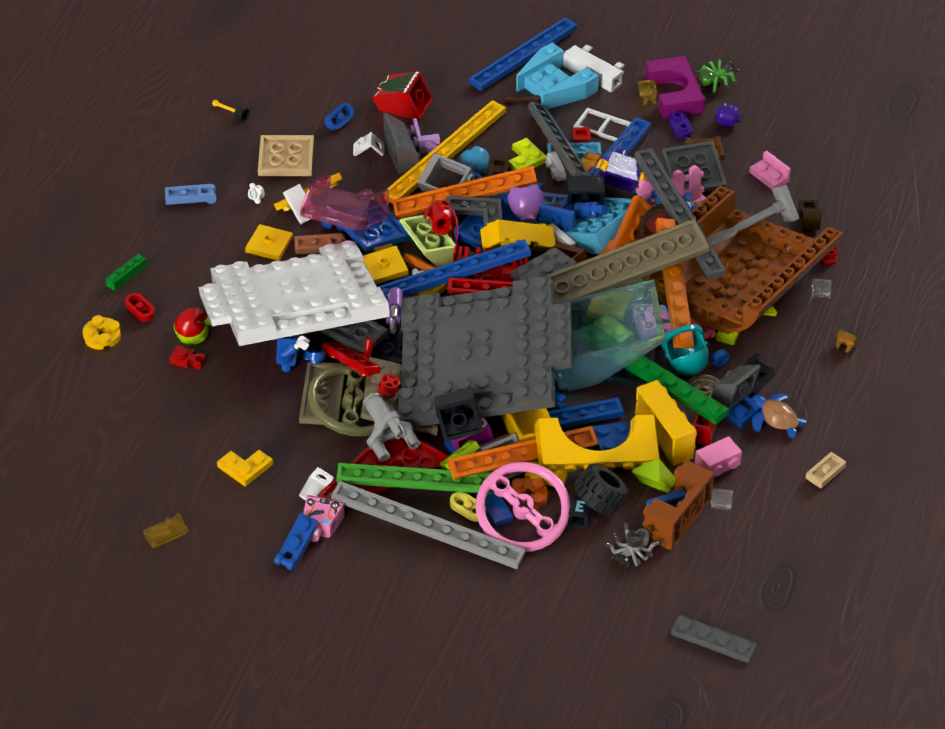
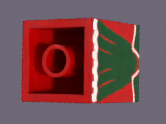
(403, 95)

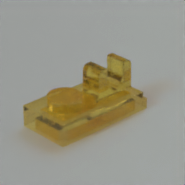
(165, 531)

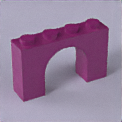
(676, 71)

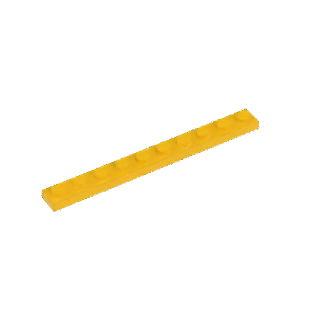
(448, 148)

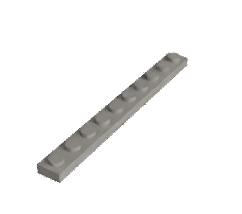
(428, 525)

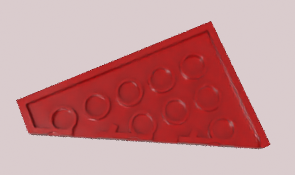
(400, 456)

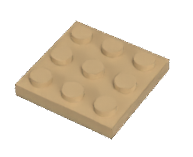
(286, 155)

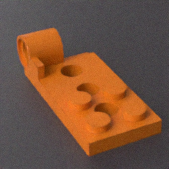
(629, 224)

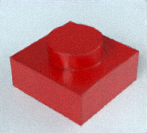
(581, 135)

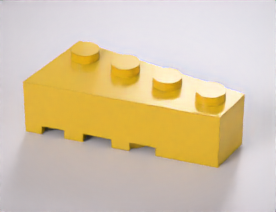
(503, 232)

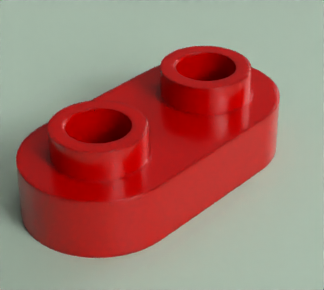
(140, 307)

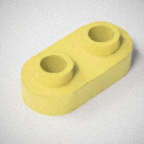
(468, 506)

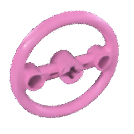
(517, 500)

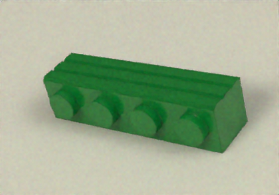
(126, 272)

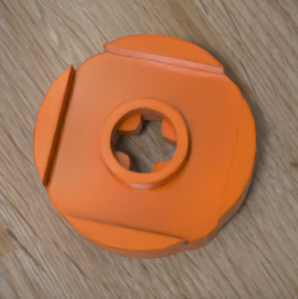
(534, 487)

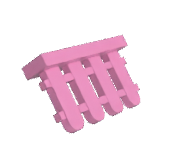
(678, 180)

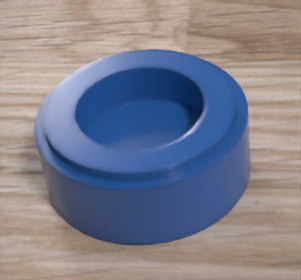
(720, 358)

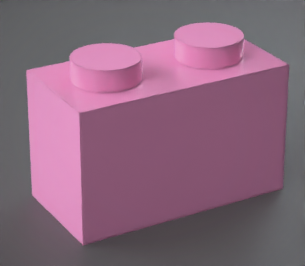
(719, 456)

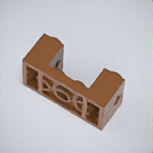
(671, 522)

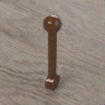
(536, 98)

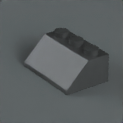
(399, 144)

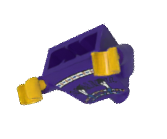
(620, 170)

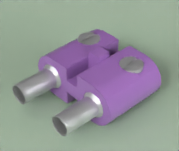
(395, 308)

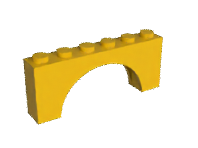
(559, 452)

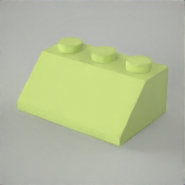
(434, 246)

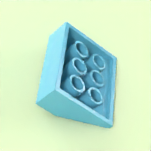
(595, 233)

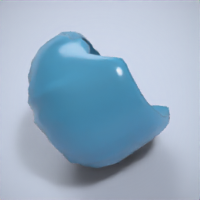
(476, 158)

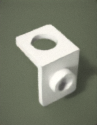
(368, 141)
(315, 484)

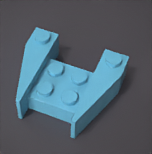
(555, 88)

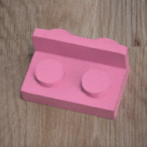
(771, 171)

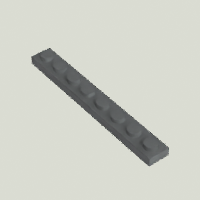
(558, 140)

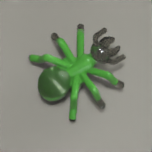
(713, 77)

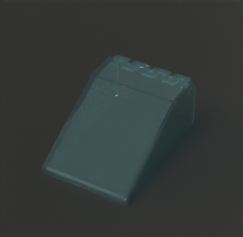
(611, 333)

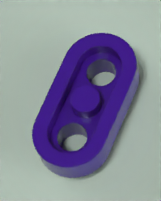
(680, 125)

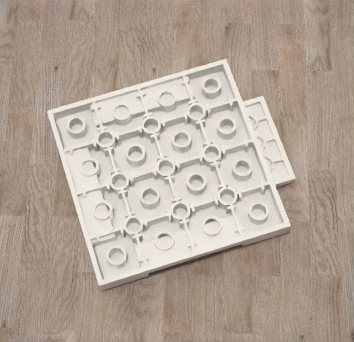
(294, 295)

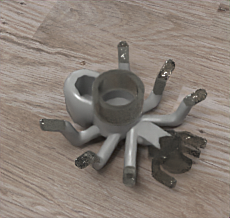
(635, 542)

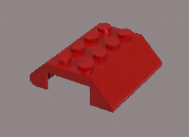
(486, 280)

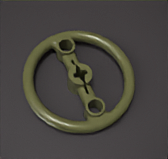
(350, 418)

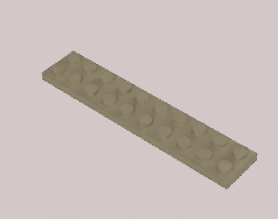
(630, 262)

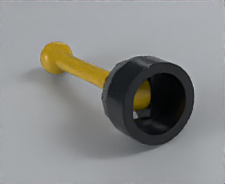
(240, 113)

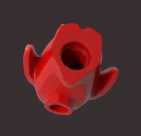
(441, 216)

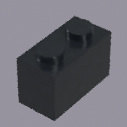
(585, 190)

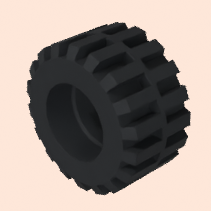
(601, 489)

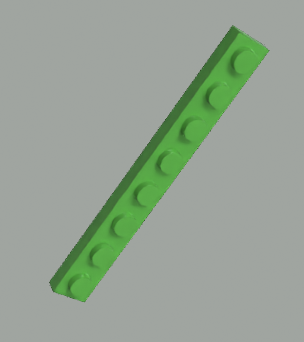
(408, 478)

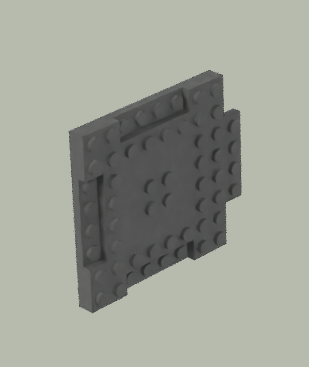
(487, 340)

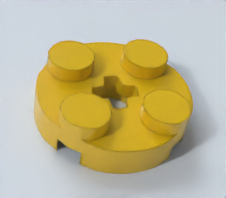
(101, 324)

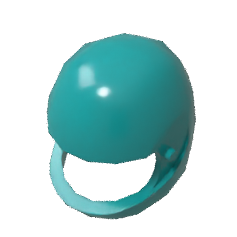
(687, 361)

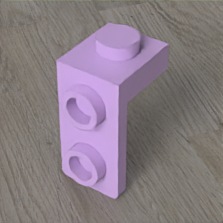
(424, 143)

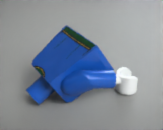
(289, 350)

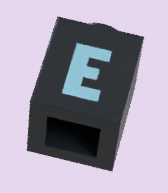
(579, 513)

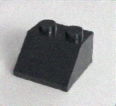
(458, 414)

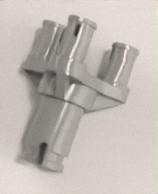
(387, 426)

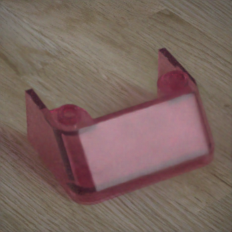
(343, 207)

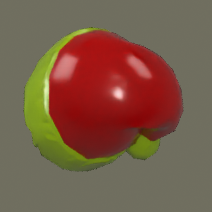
(192, 326)

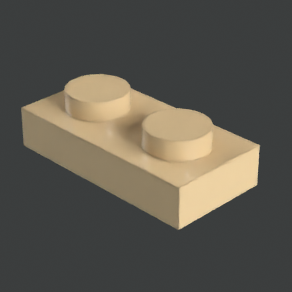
(826, 470)

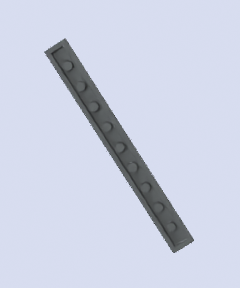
(676, 207)

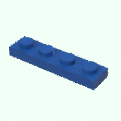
(588, 413)

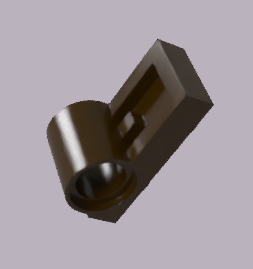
(810, 214)

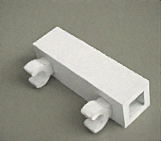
(578, 59)

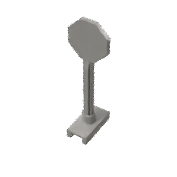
(783, 204)

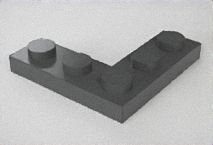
(487, 207)

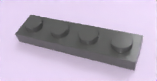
(714, 639)

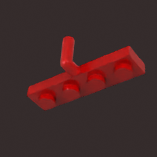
(356, 361)

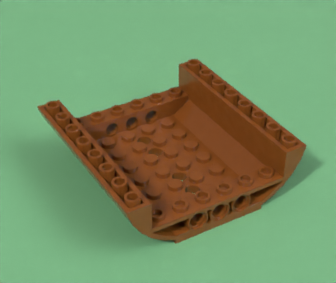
(758, 263)

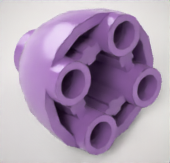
(526, 202)

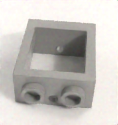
(434, 166)

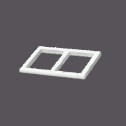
(608, 118)

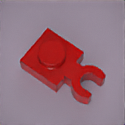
(184, 357)

